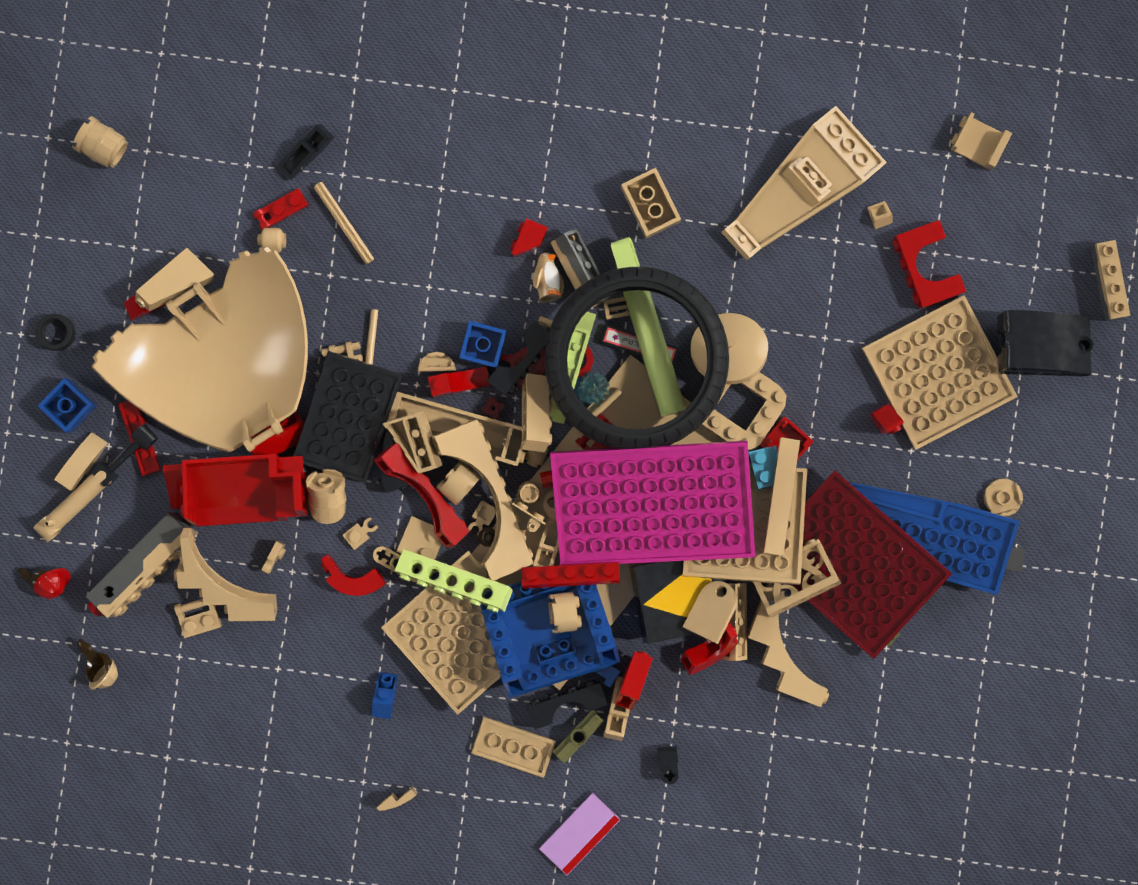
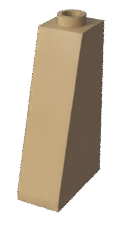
(173, 281)

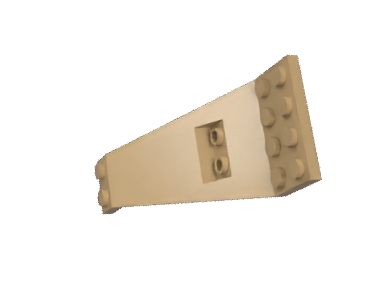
(816, 173)

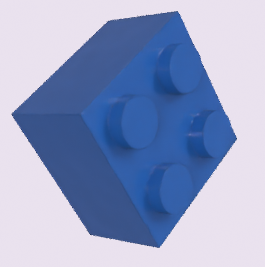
(483, 344)
(67, 405)

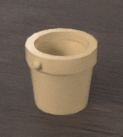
(529, 493)

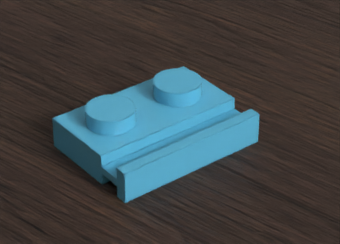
(764, 466)

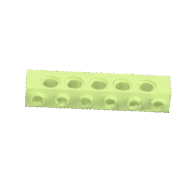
(500, 593)

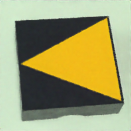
(664, 599)

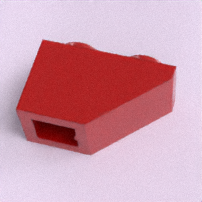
(529, 239)
(887, 419)

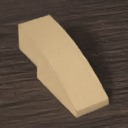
(81, 461)
(548, 546)
(617, 717)

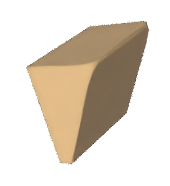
(880, 214)

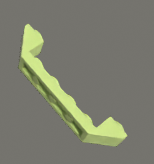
(575, 357)

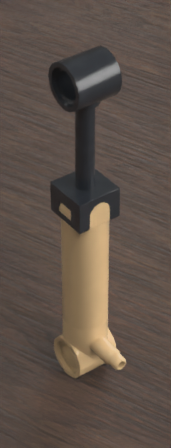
(101, 477)

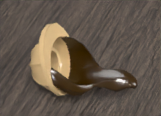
(100, 668)

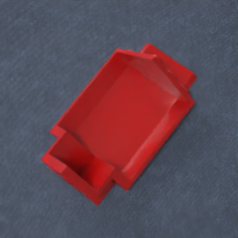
(238, 489)

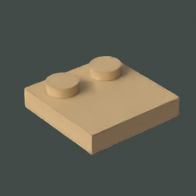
(420, 539)

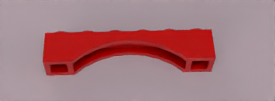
(447, 524)

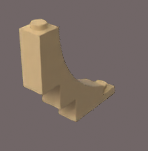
(792, 680)

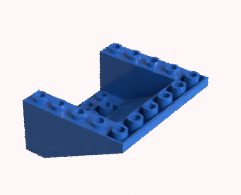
(534, 655)

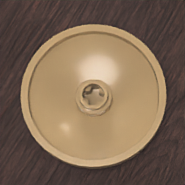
(746, 348)

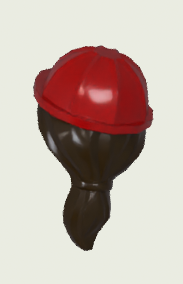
(46, 583)

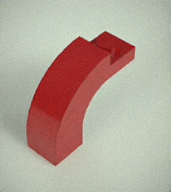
(348, 585)
(709, 653)

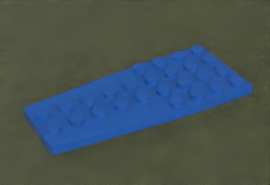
(960, 537)

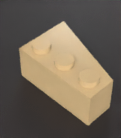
(414, 437)

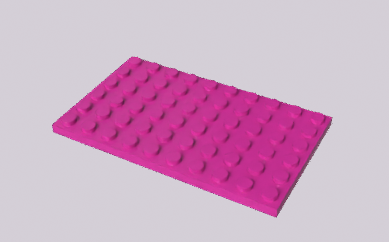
(654, 503)

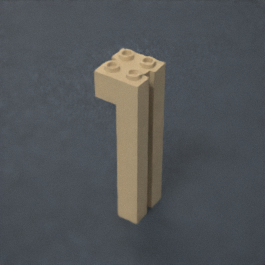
(503, 437)

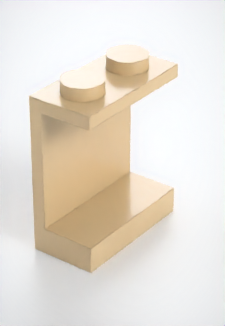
(979, 142)

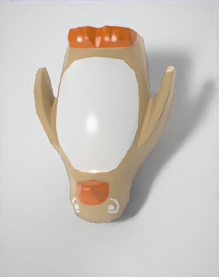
(547, 279)

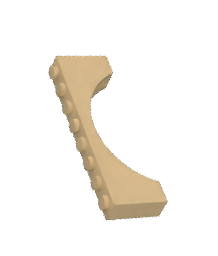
(508, 548)

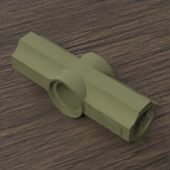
(569, 745)

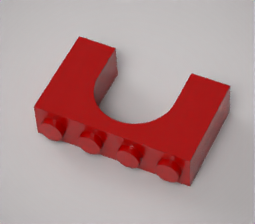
(925, 291)

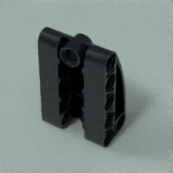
(1044, 343)

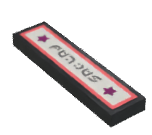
(628, 342)

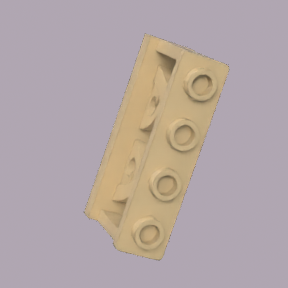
(797, 597)

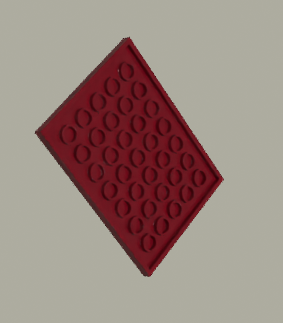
(879, 565)

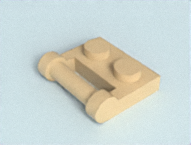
(197, 623)

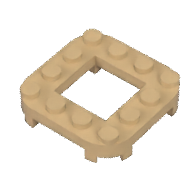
(763, 421)

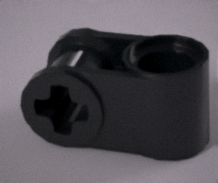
(668, 761)

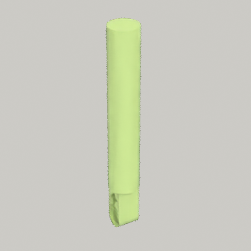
(650, 336)

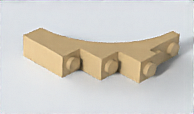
(215, 590)

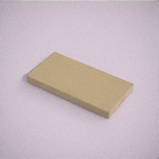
(513, 746)

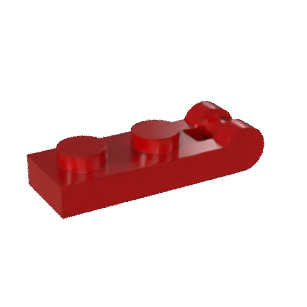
(281, 209)

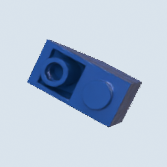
(384, 695)

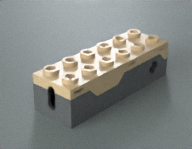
(138, 568)

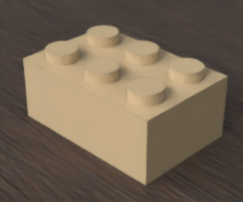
(650, 203)

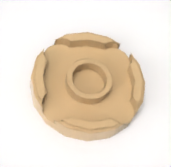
(1003, 497)

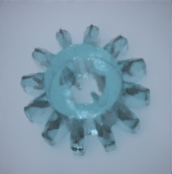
(593, 388)

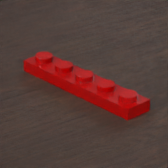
(570, 575)

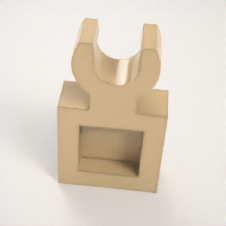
(483, 514)
(358, 535)
(276, 553)

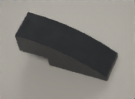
(305, 151)

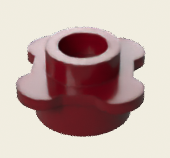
(493, 413)

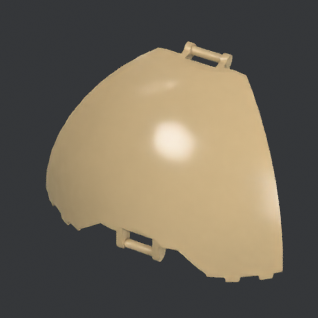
(222, 364)

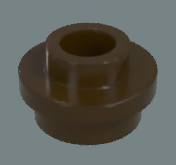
(482, 533)

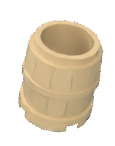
(100, 143)
(326, 496)

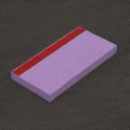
(579, 833)

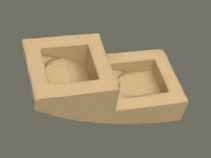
(392, 800)

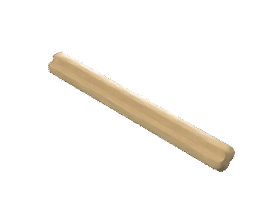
(343, 223)

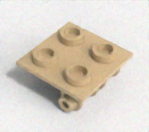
(535, 520)

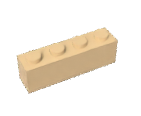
(535, 413)

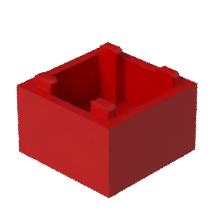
(786, 429)

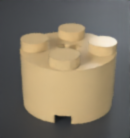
(458, 482)
(564, 612)

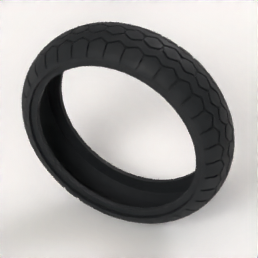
(629, 280)

